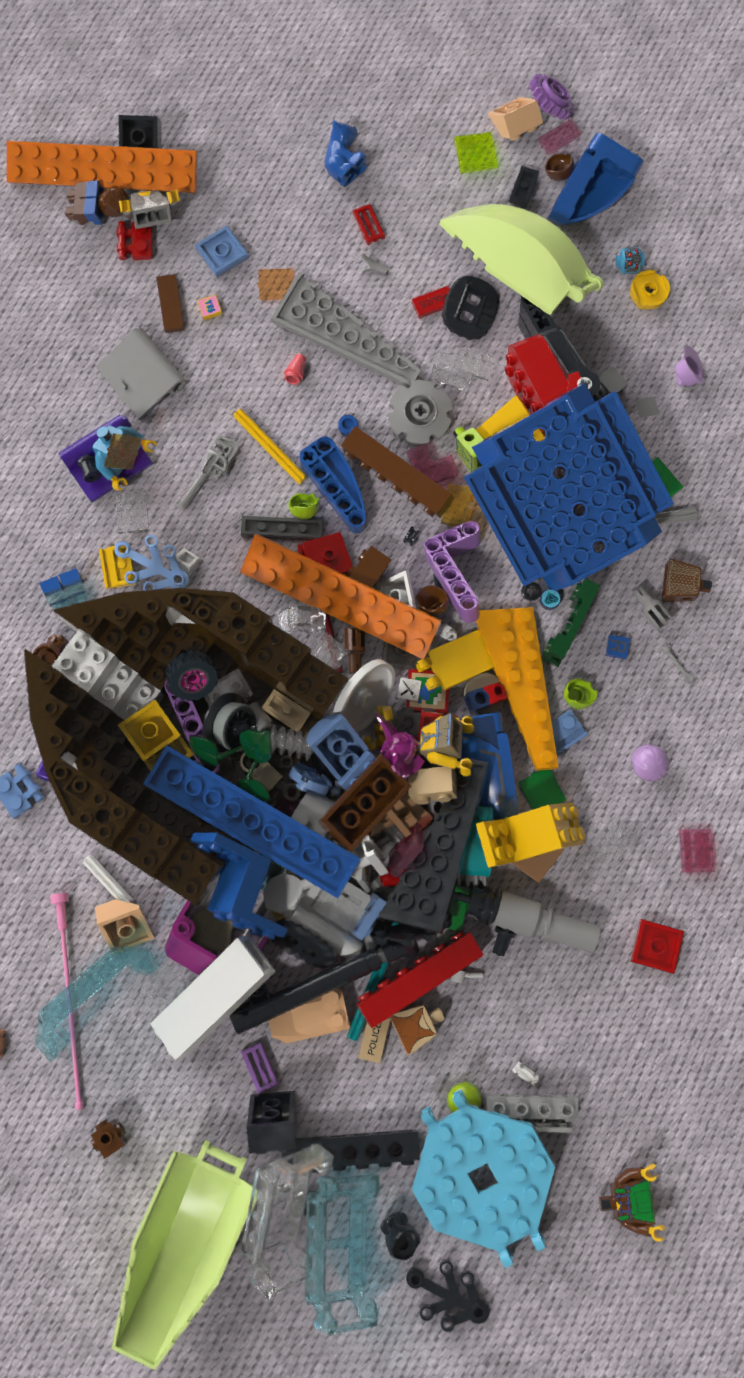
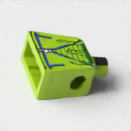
(464, 444)

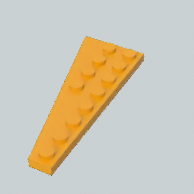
(516, 655)

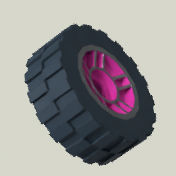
(181, 676)

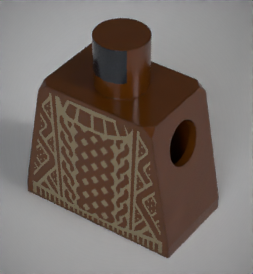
(683, 582)

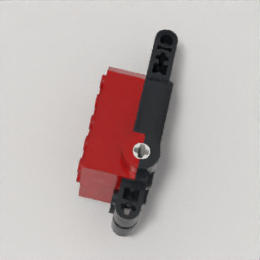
(545, 361)

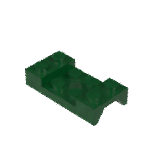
(581, 600)

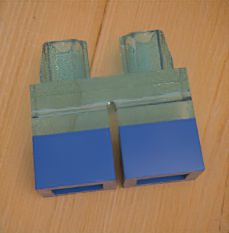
(70, 582)

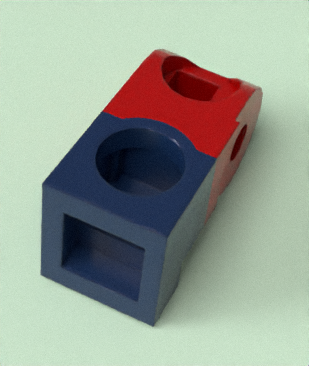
(485, 697)

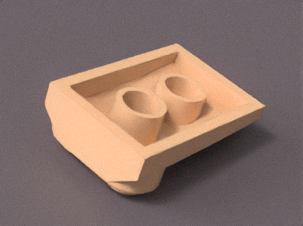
(312, 1019)

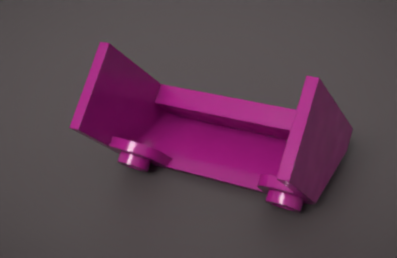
(187, 952)

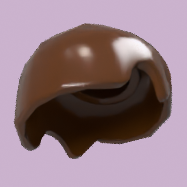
(559, 167)

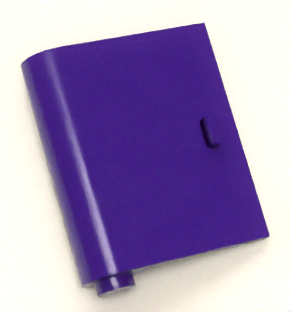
(85, 447)

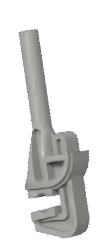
(214, 464)

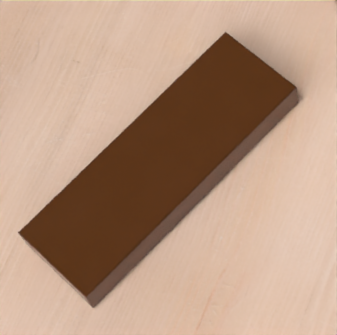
(170, 303)

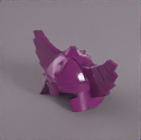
(400, 750)

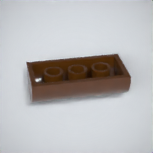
(364, 804)

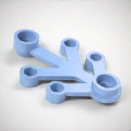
(154, 567)

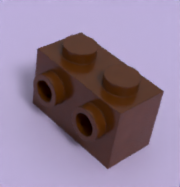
(370, 568)

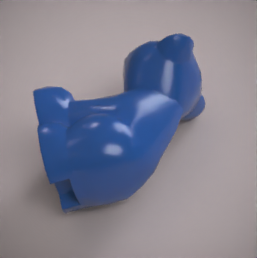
(339, 161)

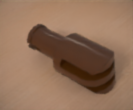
(355, 642)

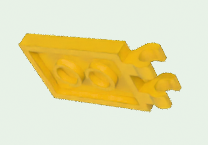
(456, 661)

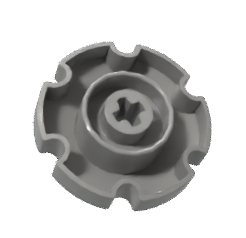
(434, 407)

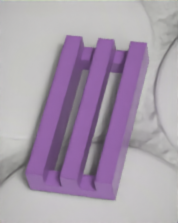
(252, 1049)

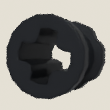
(89, 468)

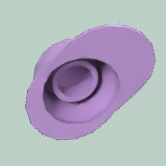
(689, 368)

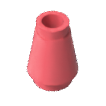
(295, 370)

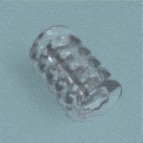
(289, 742)

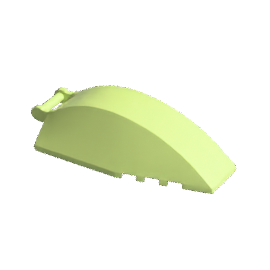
(524, 253)
(180, 1251)

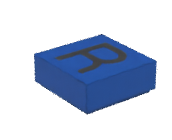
(617, 647)

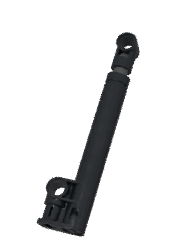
(263, 1006)

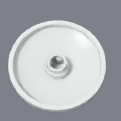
(363, 692)

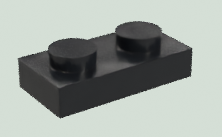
(524, 186)

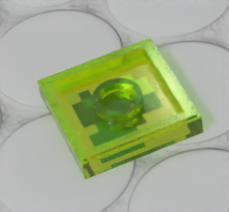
(475, 152)

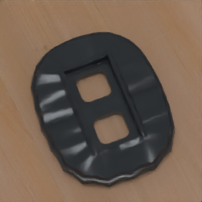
(457, 302)
(304, 943)

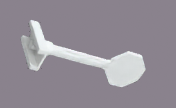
(285, 890)

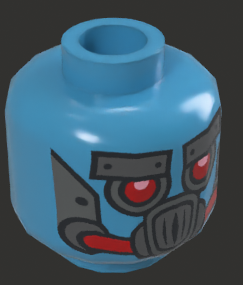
(630, 260)

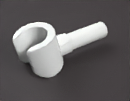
(459, 977)

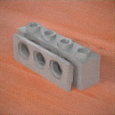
(536, 1107)

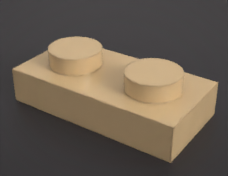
(286, 710)

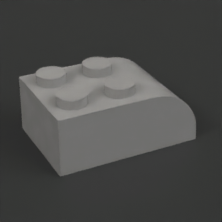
(311, 810)

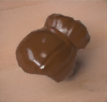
(109, 201)
(433, 600)
(51, 649)

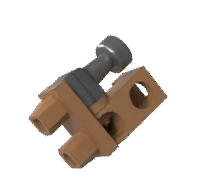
(394, 826)

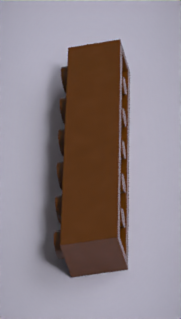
(397, 472)

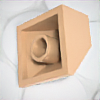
(123, 924)

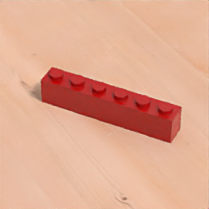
(418, 979)

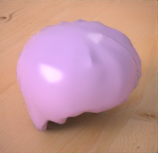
(650, 762)

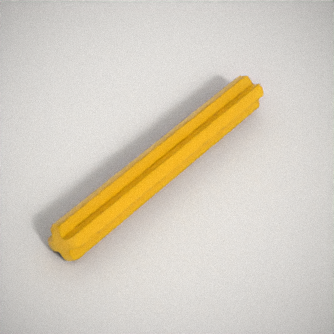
(267, 443)

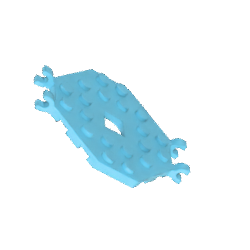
(516, 1159)

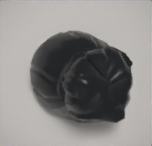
(400, 1236)

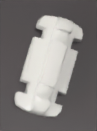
(526, 1074)

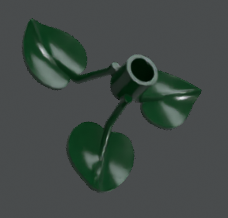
(256, 746)

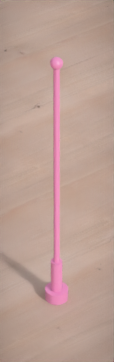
(59, 900)

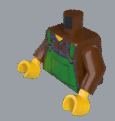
(633, 1201)

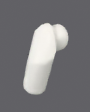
(447, 632)

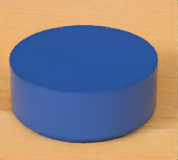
(346, 424)

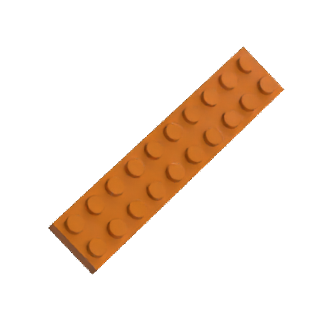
(111, 165)
(341, 596)

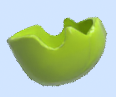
(303, 505)
(579, 694)
(470, 1091)

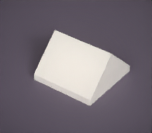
(398, 588)

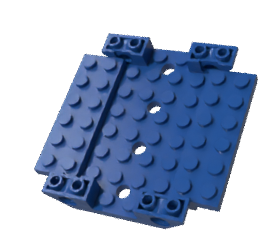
(603, 471)

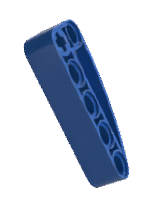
(337, 476)

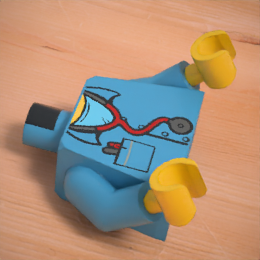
(100, 449)

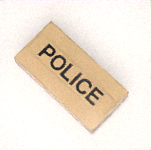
(374, 1042)

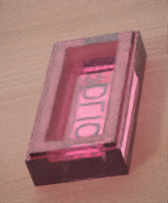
(559, 137)

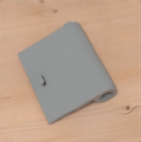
(143, 370)

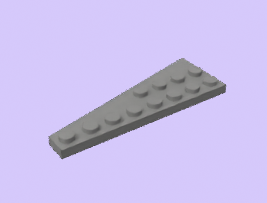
(318, 318)

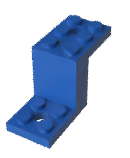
(238, 885)

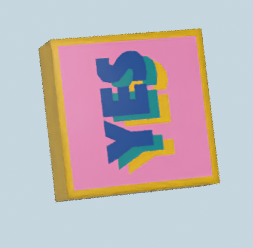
(209, 307)

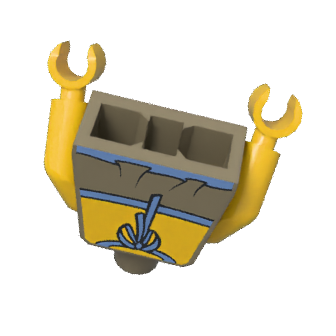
(442, 742)

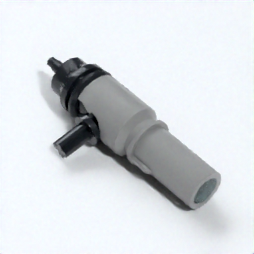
(526, 918)

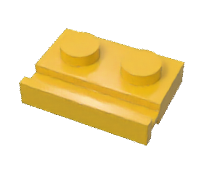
(115, 568)

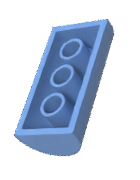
(336, 744)

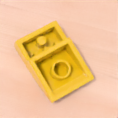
(150, 732)

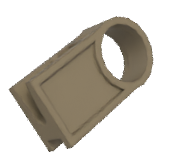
(264, 773)

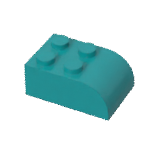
(474, 860)

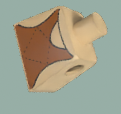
(416, 1026)

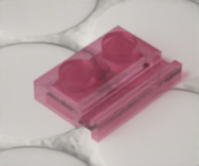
(696, 850)

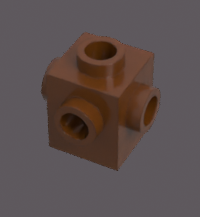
(101, 1142)

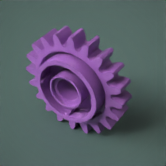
(552, 96)

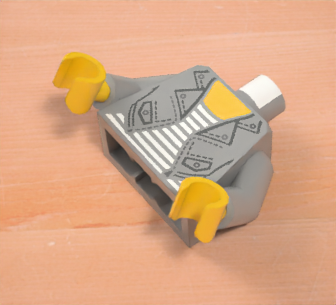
(149, 207)

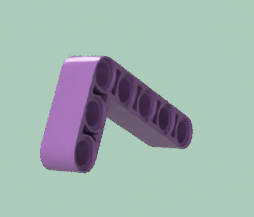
(439, 554)
(186, 718)

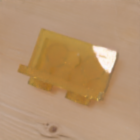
(458, 510)

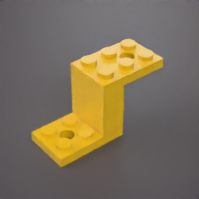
(531, 834)

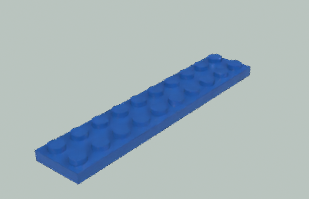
(252, 821)

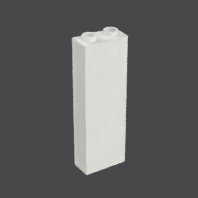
(212, 997)

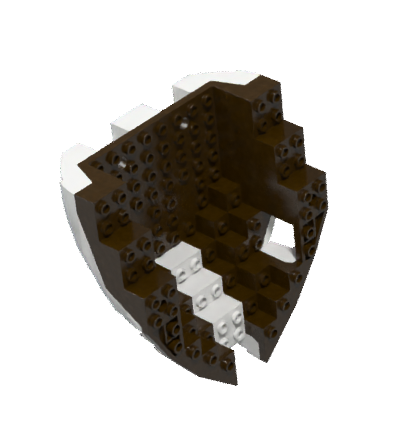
(120, 667)

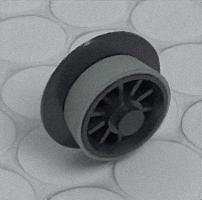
(227, 720)

